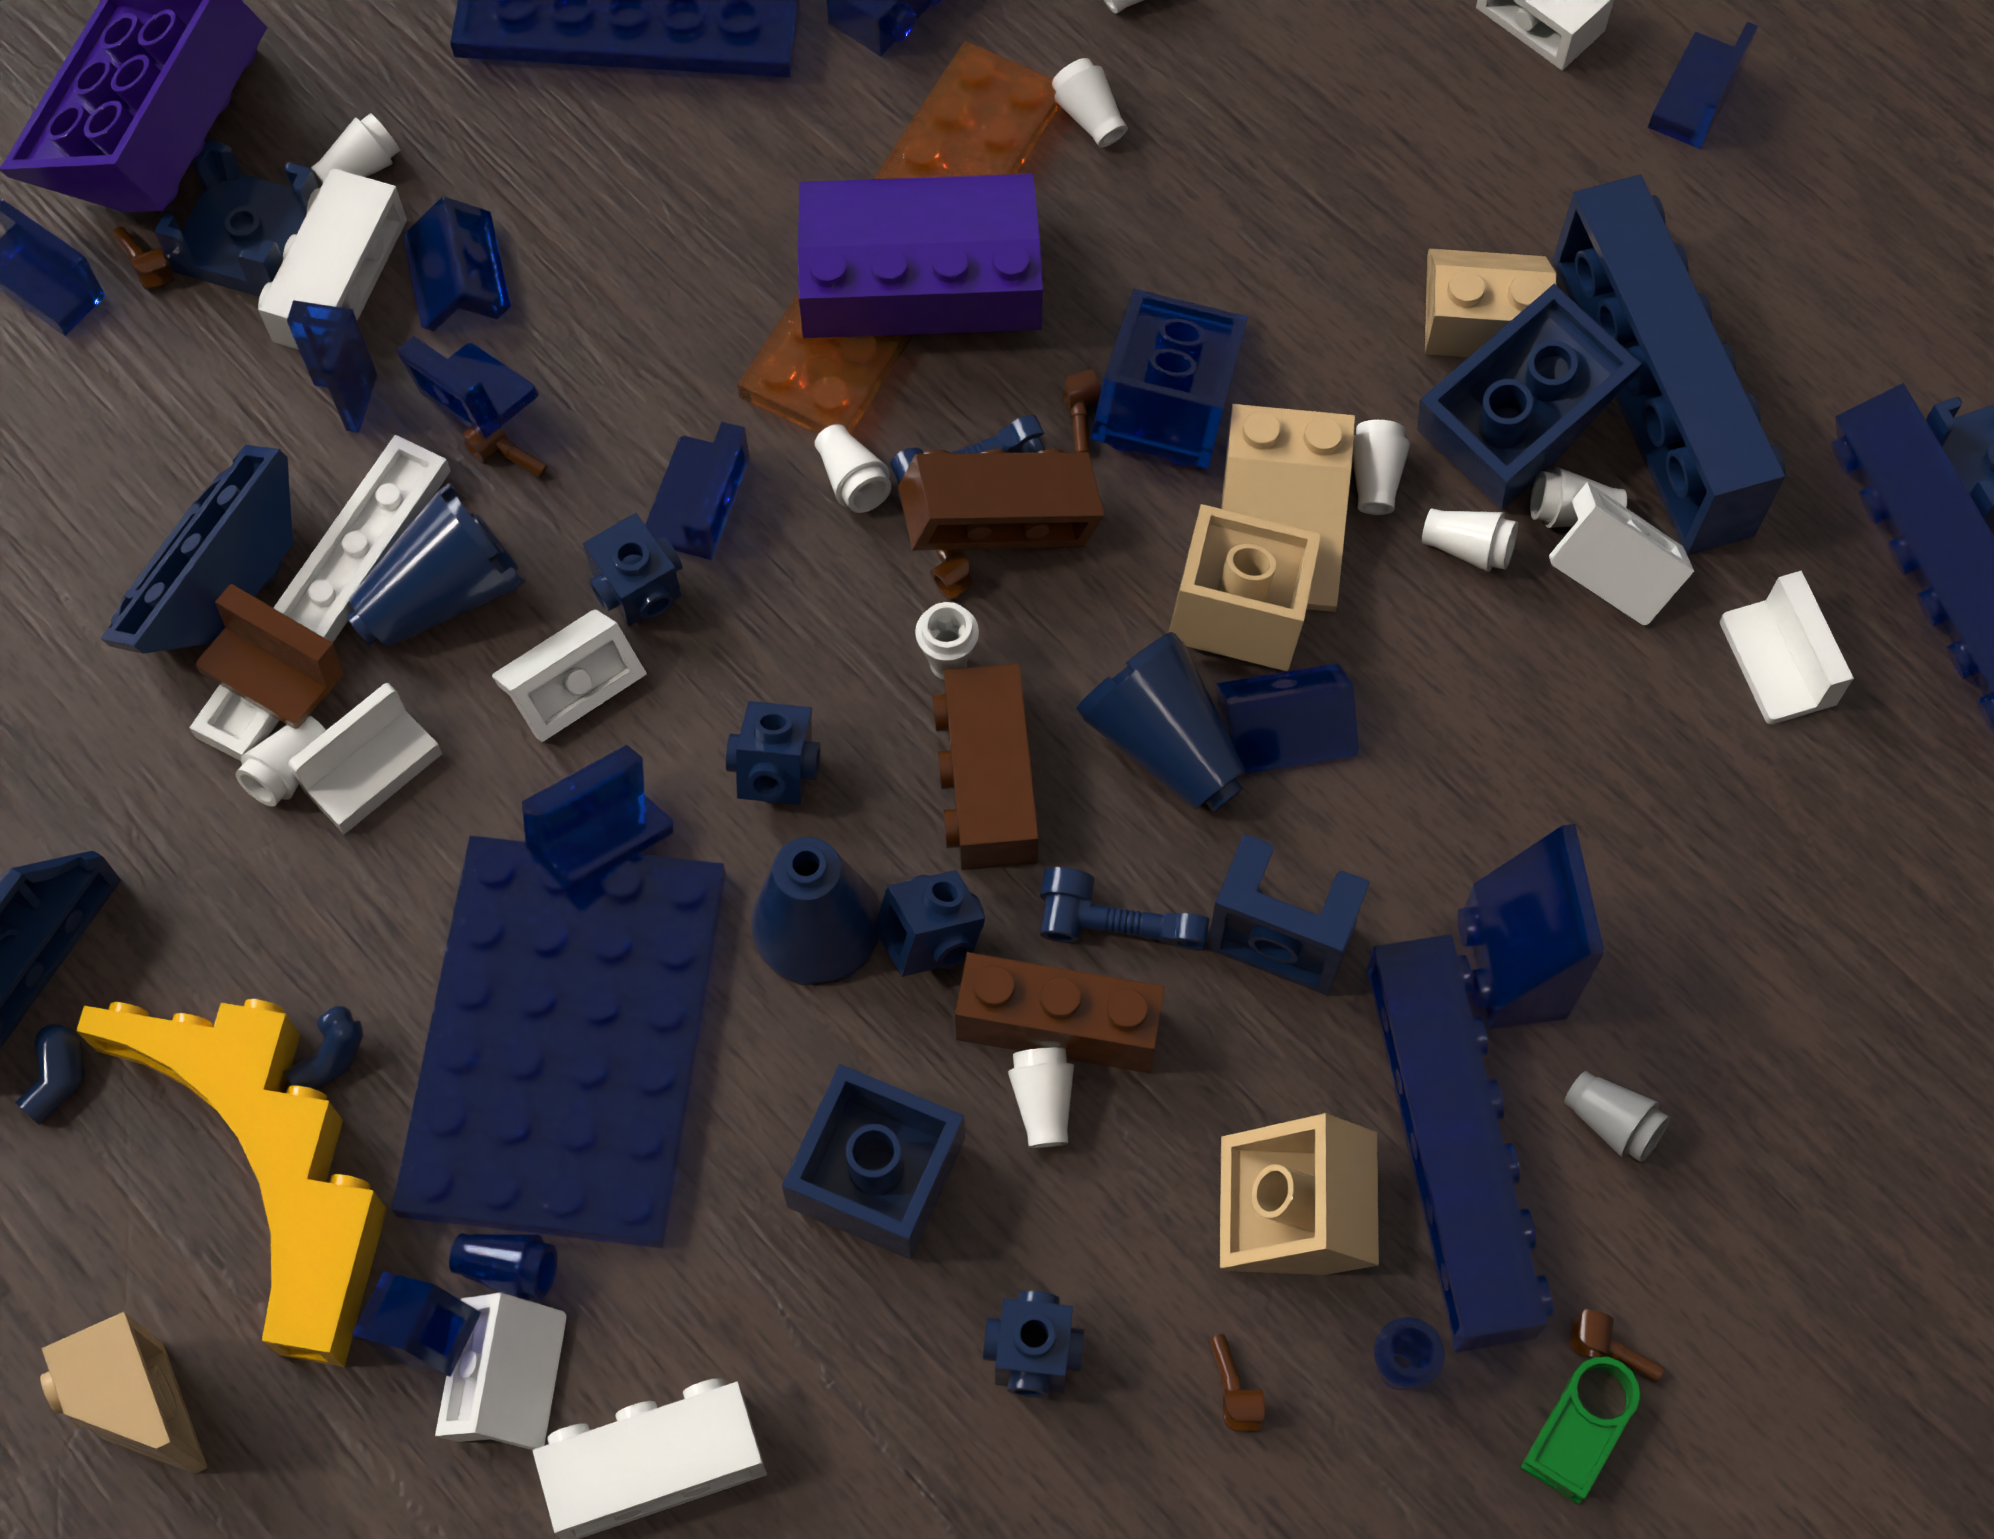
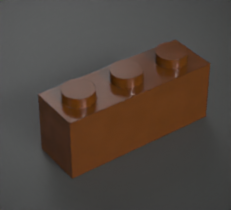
(1000, 500)
(987, 767)
(1048, 1007)

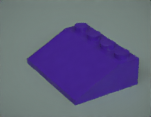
(136, 101)
(919, 256)

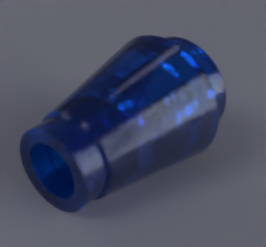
(506, 1263)
(1417, 1343)

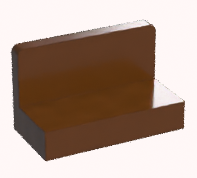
(270, 658)

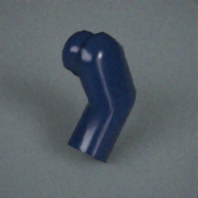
(335, 1054)
(59, 1069)

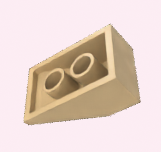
(1297, 474)

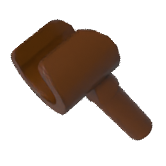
(150, 266)
(1081, 391)
(484, 448)
(952, 574)
(1592, 1338)
(1241, 1407)

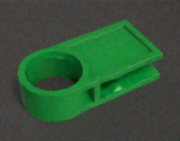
(1575, 1442)

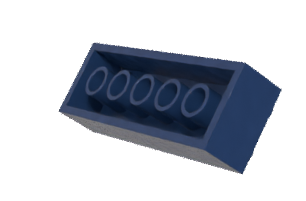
(1686, 399)

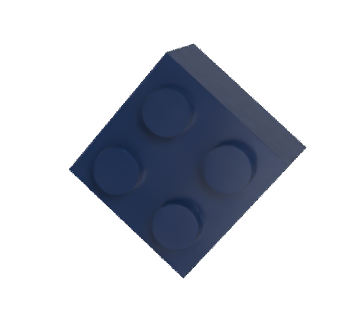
(874, 1161)

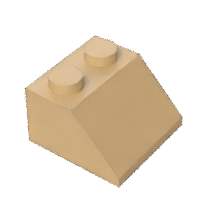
(1478, 295)
(1245, 587)
(1300, 1198)
(123, 1390)

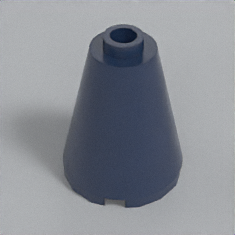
(433, 573)
(1167, 724)
(814, 915)

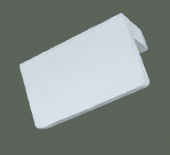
(1621, 556)
(1787, 652)
(570, 673)
(364, 758)
(504, 1374)

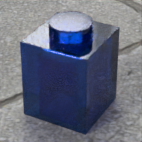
(416, 1323)

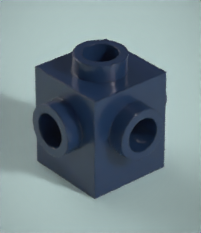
(633, 570)
(773, 753)
(929, 922)
(1027, 1369)

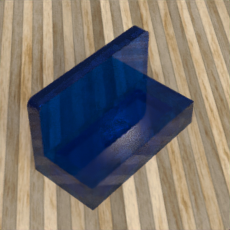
(1700, 87)
(455, 263)
(45, 272)
(335, 357)
(468, 384)
(700, 491)
(1290, 717)
(594, 819)

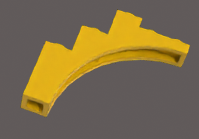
(318, 1229)

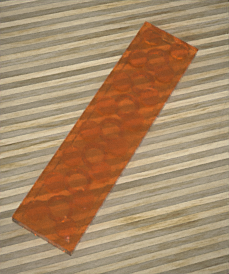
(972, 124)

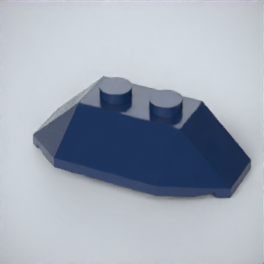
(225, 538)
(41, 920)

